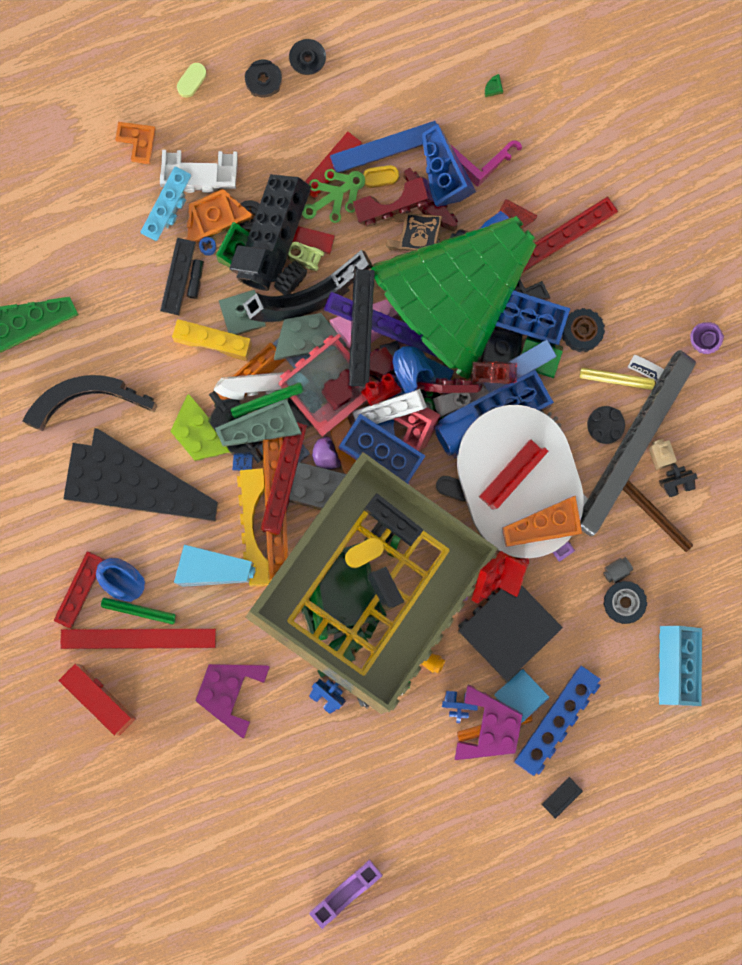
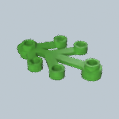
(336, 193)

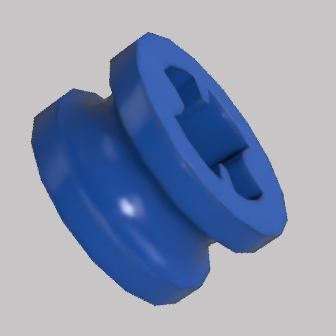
(206, 240)

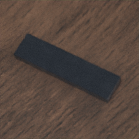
(178, 276)

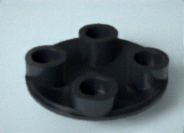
(606, 425)

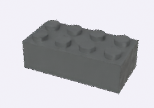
(314, 485)

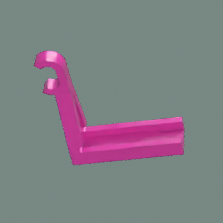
(478, 177)

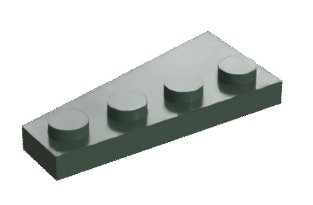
(264, 424)

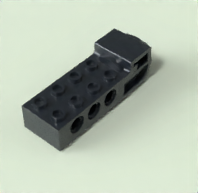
(271, 232)

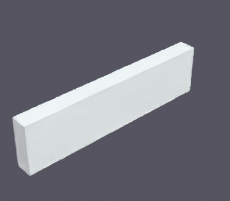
(393, 407)

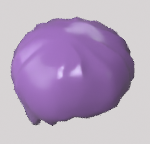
(706, 337)
(325, 455)

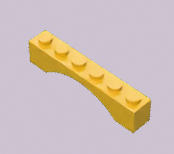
(252, 489)

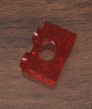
(494, 372)

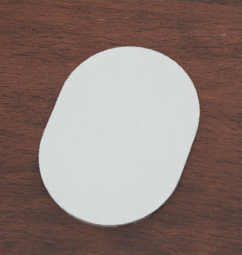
(485, 452)

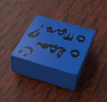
(242, 462)

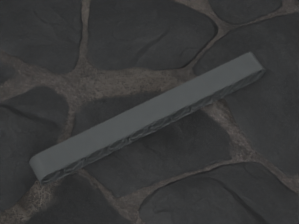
(636, 442)

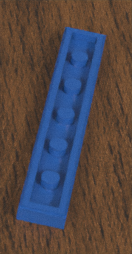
(380, 148)

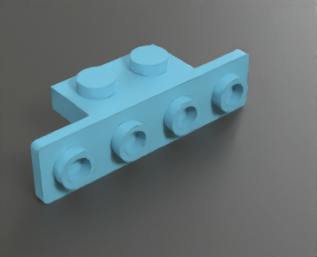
(167, 204)

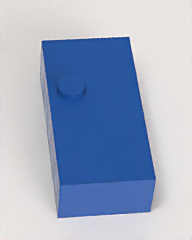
(382, 447)

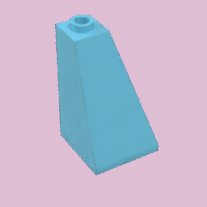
(206, 567)

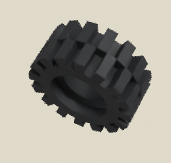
(290, 278)

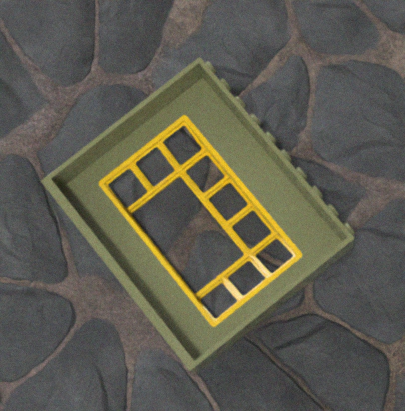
(425, 611)

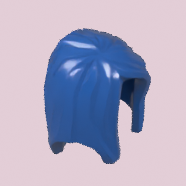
(408, 367)
(120, 579)

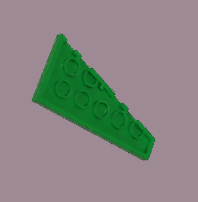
(30, 319)

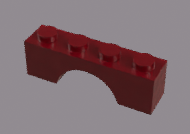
(415, 194)
(339, 393)

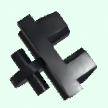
(677, 477)

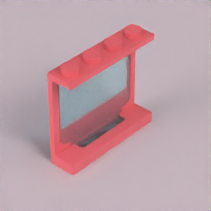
(313, 374)

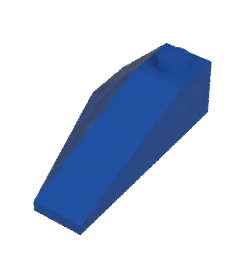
(446, 175)

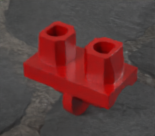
(380, 391)

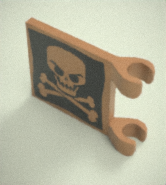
(417, 231)

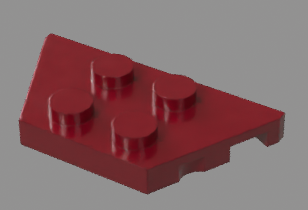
(458, 385)

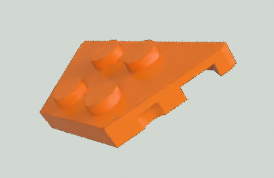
(214, 215)

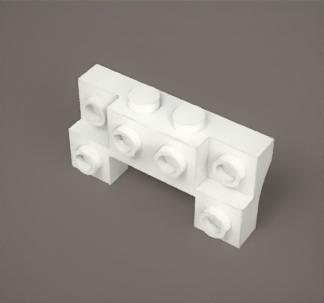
(204, 176)

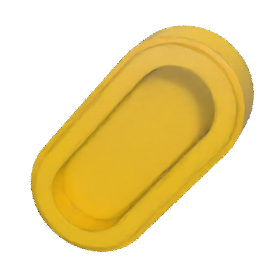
(381, 176)
(364, 552)

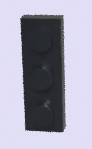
(393, 519)

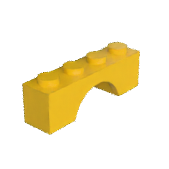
(203, 336)

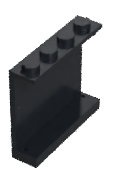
(509, 630)

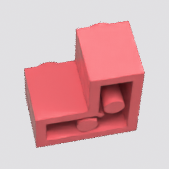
(420, 427)

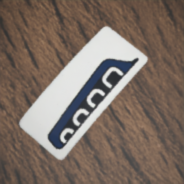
(645, 367)

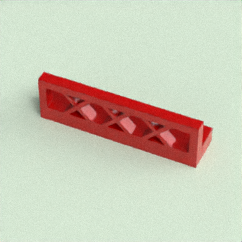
(513, 474)

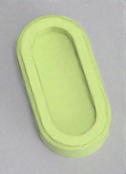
(191, 80)

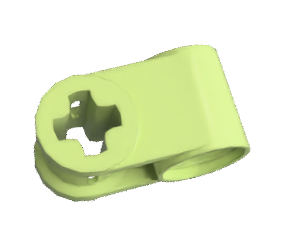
(306, 256)

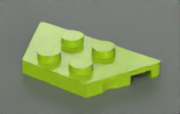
(196, 433)

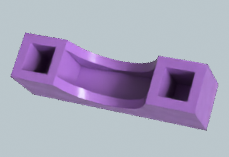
(345, 893)

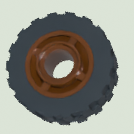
(589, 320)

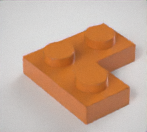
(140, 136)

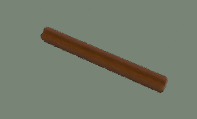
(657, 516)

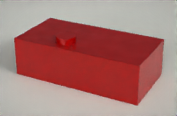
(97, 699)

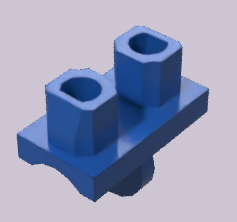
(330, 692)
(450, 702)

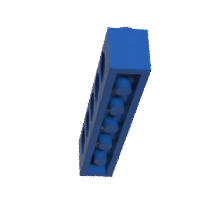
(591, 685)

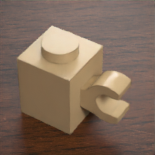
(662, 454)

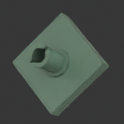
(235, 315)

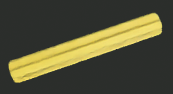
(617, 378)

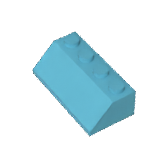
(680, 666)

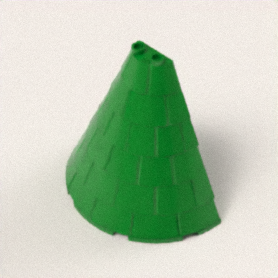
(458, 288)

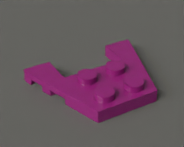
(221, 689)
(498, 729)

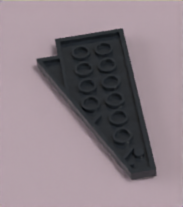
(122, 478)

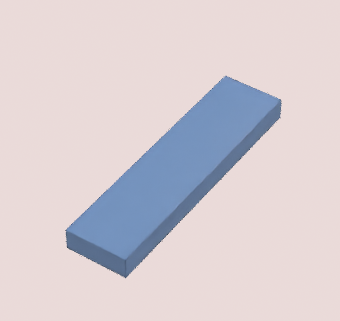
(528, 362)

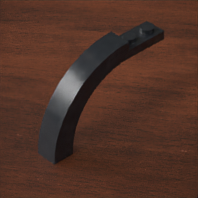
(298, 304)
(63, 392)

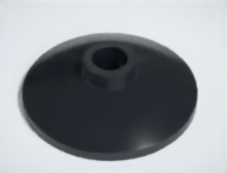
(311, 49)

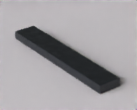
(361, 327)

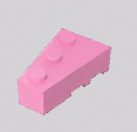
(343, 326)

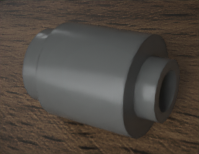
(618, 570)

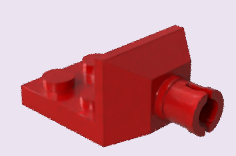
(501, 572)

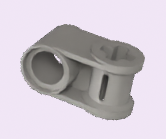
(448, 403)

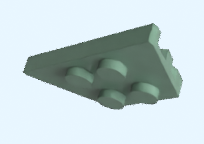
(302, 335)

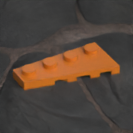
(550, 523)

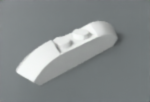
(237, 386)

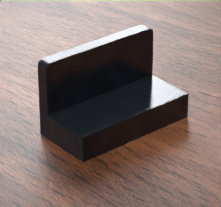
(385, 588)

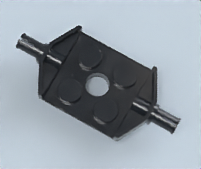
(221, 415)

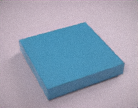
(522, 694)

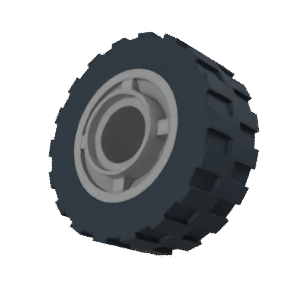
(634, 594)

